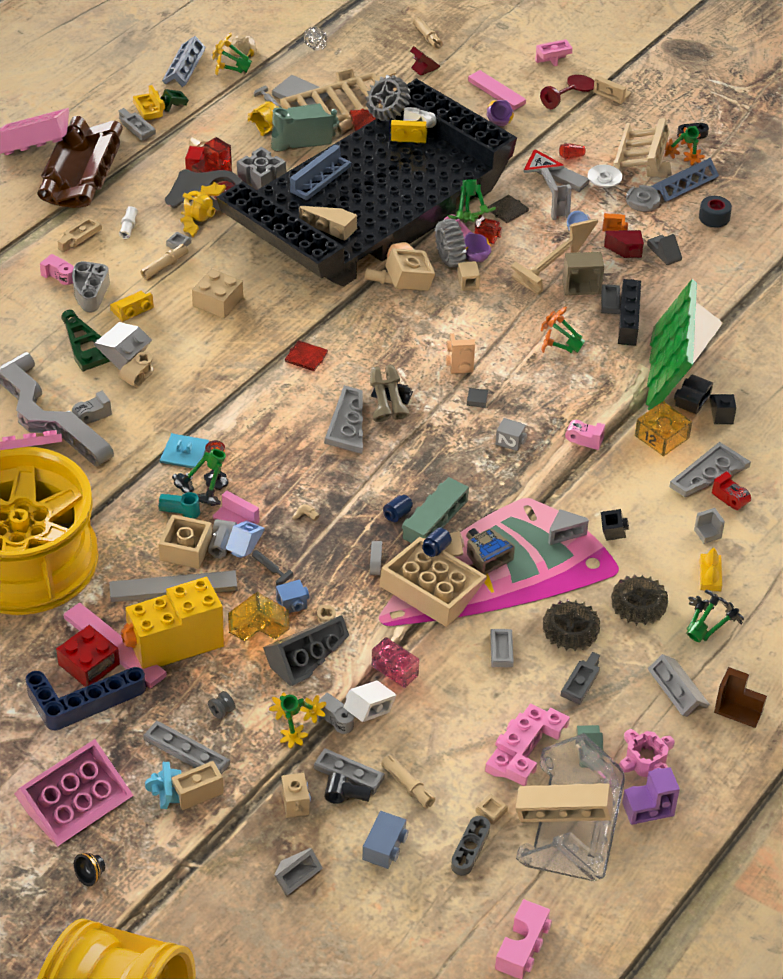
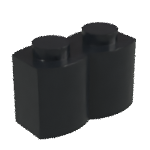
(693, 393)

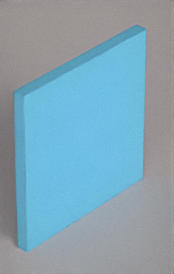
(183, 450)

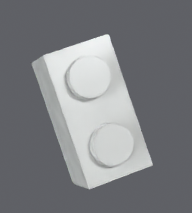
(369, 701)

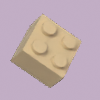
(217, 293)
(185, 541)

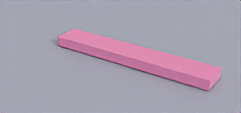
(81, 617)

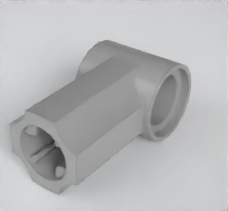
(221, 534)

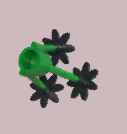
(697, 628)

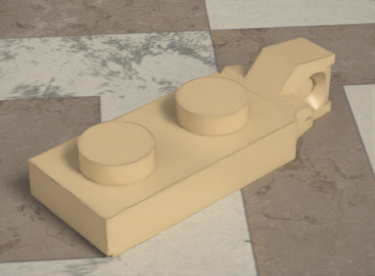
(78, 233)

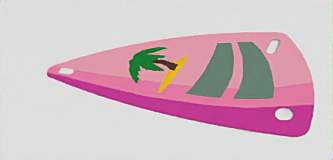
(534, 573)

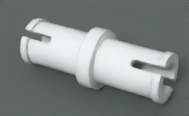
(128, 222)

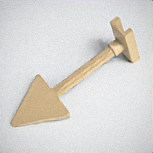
(530, 278)

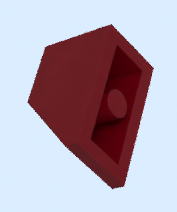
(625, 243)

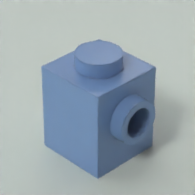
(292, 596)

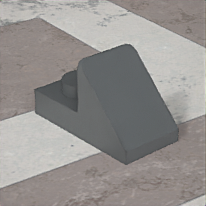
(665, 248)

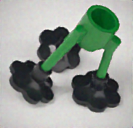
(214, 480)

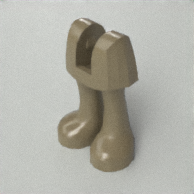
(383, 412)

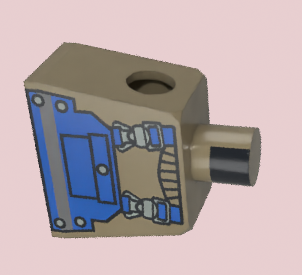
(488, 550)

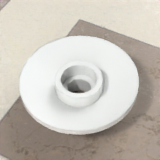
(605, 176)

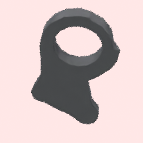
(192, 181)

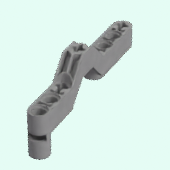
(35, 420)

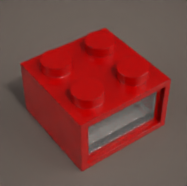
(88, 656)

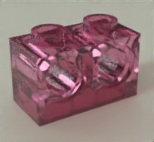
(395, 662)

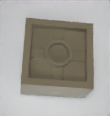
(583, 273)

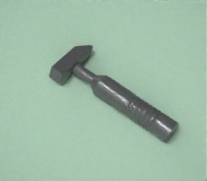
(272, 567)

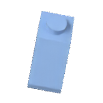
(244, 538)

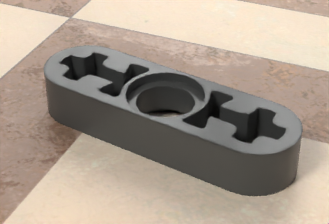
(471, 854)

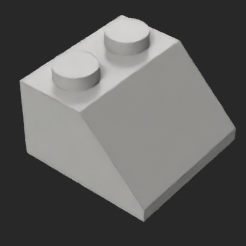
(123, 343)

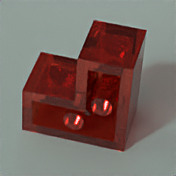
(216, 157)

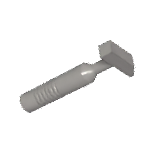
(267, 97)

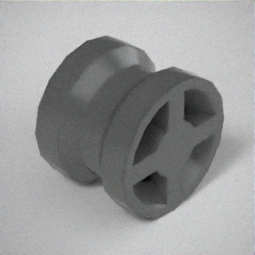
(221, 705)

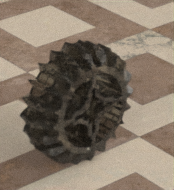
(639, 599)
(558, 625)

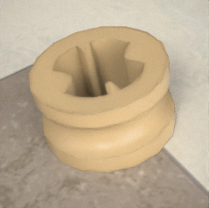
(325, 609)

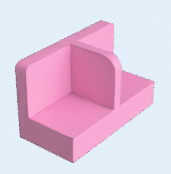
(553, 51)

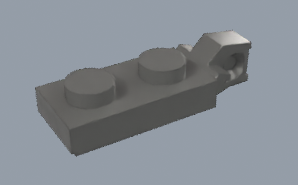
(581, 679)

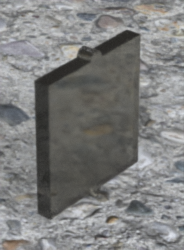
(508, 208)

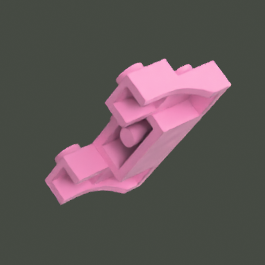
(520, 739)

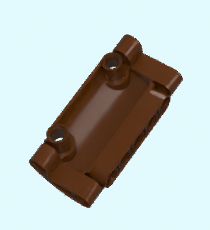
(80, 163)

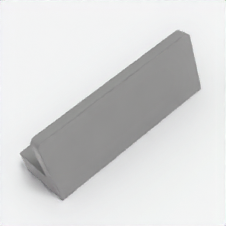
(677, 685)

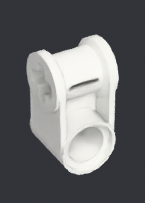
(415, 114)

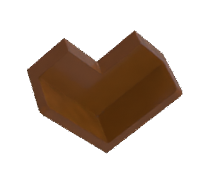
(737, 701)

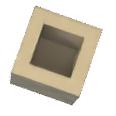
(468, 276)

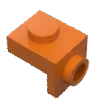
(614, 222)

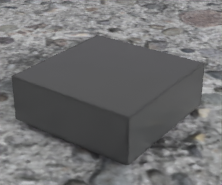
(477, 397)

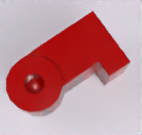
(730, 492)

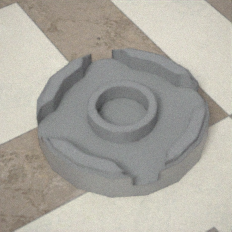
(643, 198)

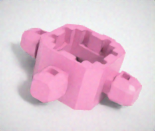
(649, 741)

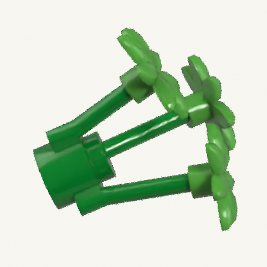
(469, 188)

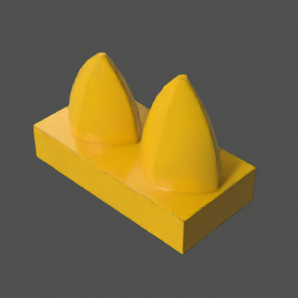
(711, 571)

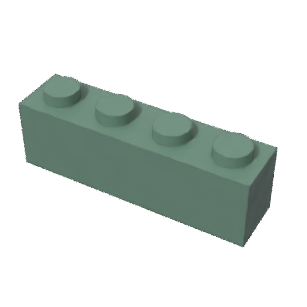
(436, 510)

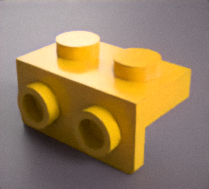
(150, 104)
(408, 131)

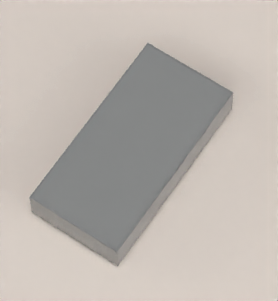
(501, 648)

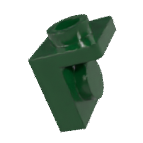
(173, 97)

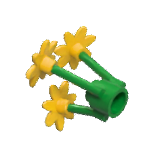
(243, 62)
(289, 706)

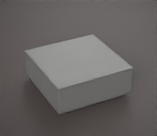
(177, 239)

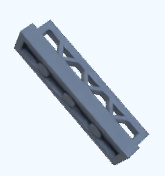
(185, 61)
(315, 170)
(682, 176)

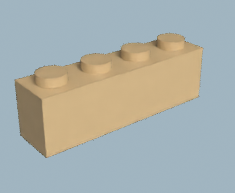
(564, 803)

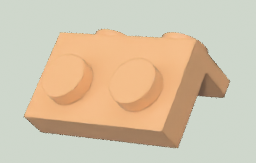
(460, 355)

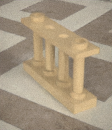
(654, 152)

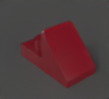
(423, 63)

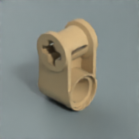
(137, 369)

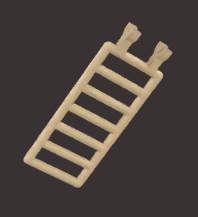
(359, 80)

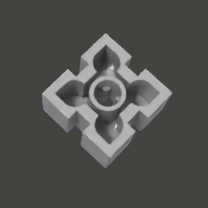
(260, 168)

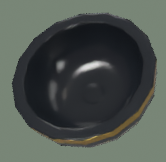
(88, 868)

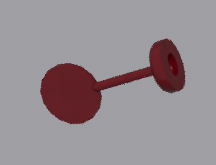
(551, 96)

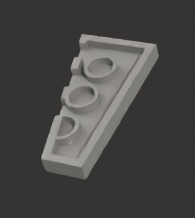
(346, 424)

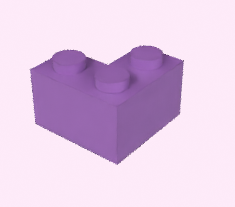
(654, 799)

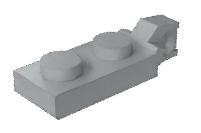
(136, 124)

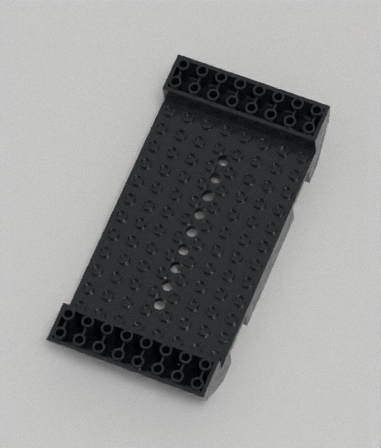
(391, 187)

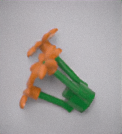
(689, 136)
(575, 340)

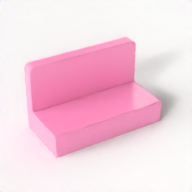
(236, 509)

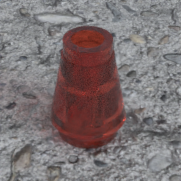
(570, 150)

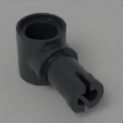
(339, 789)

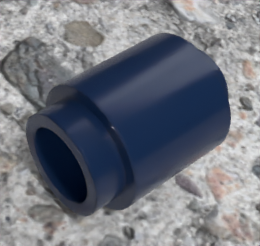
(397, 508)
(436, 542)

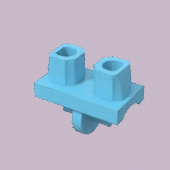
(162, 785)

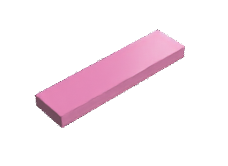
(496, 89)

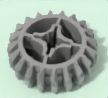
(383, 94)
(450, 242)

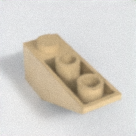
(330, 220)

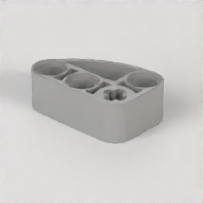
(90, 284)

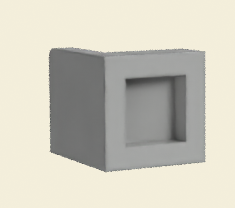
(709, 525)

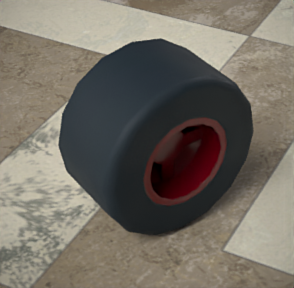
(715, 211)

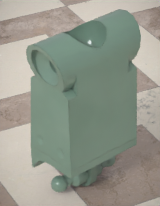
(302, 127)

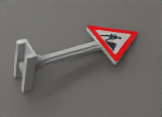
(560, 194)

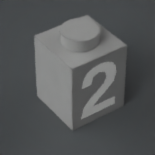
(511, 434)

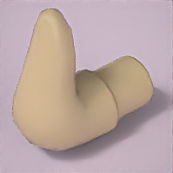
(306, 509)

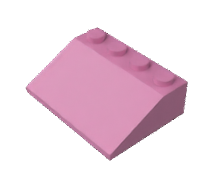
(34, 131)
(74, 793)

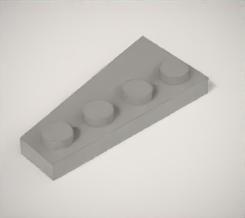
(707, 468)

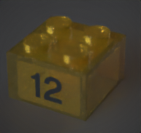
(663, 428)

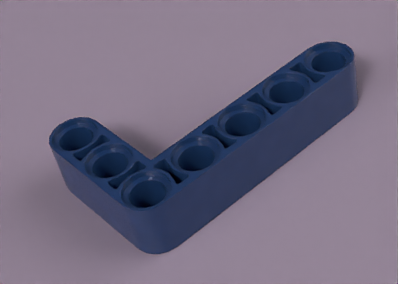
(85, 702)

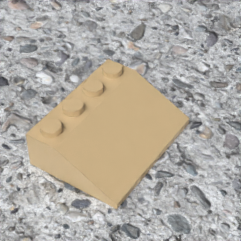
(433, 585)

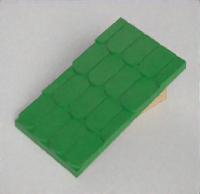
(678, 342)

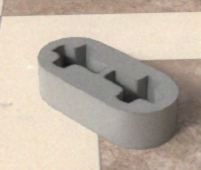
(376, 556)

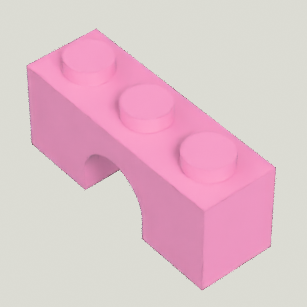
(516, 956)

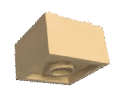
(410, 269)

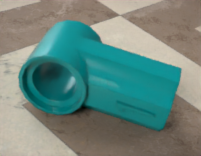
(186, 504)

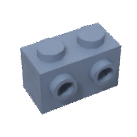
(384, 840)

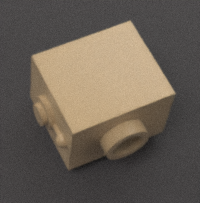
(295, 795)

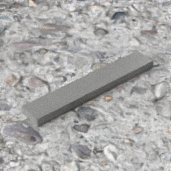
(155, 587)

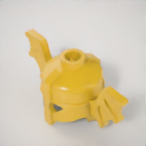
(262, 117)
(201, 208)

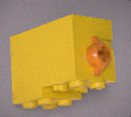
(175, 624)

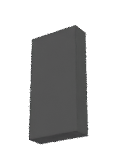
(610, 299)

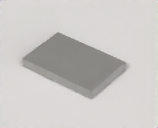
(295, 85)

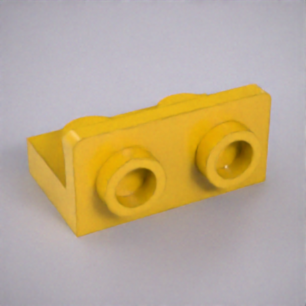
(132, 305)

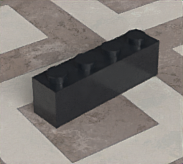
(629, 312)

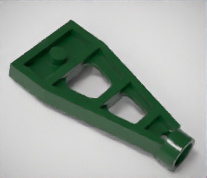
(88, 358)

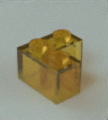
(257, 615)

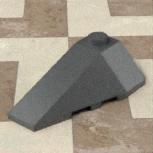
(301, 653)

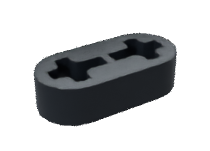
(702, 127)

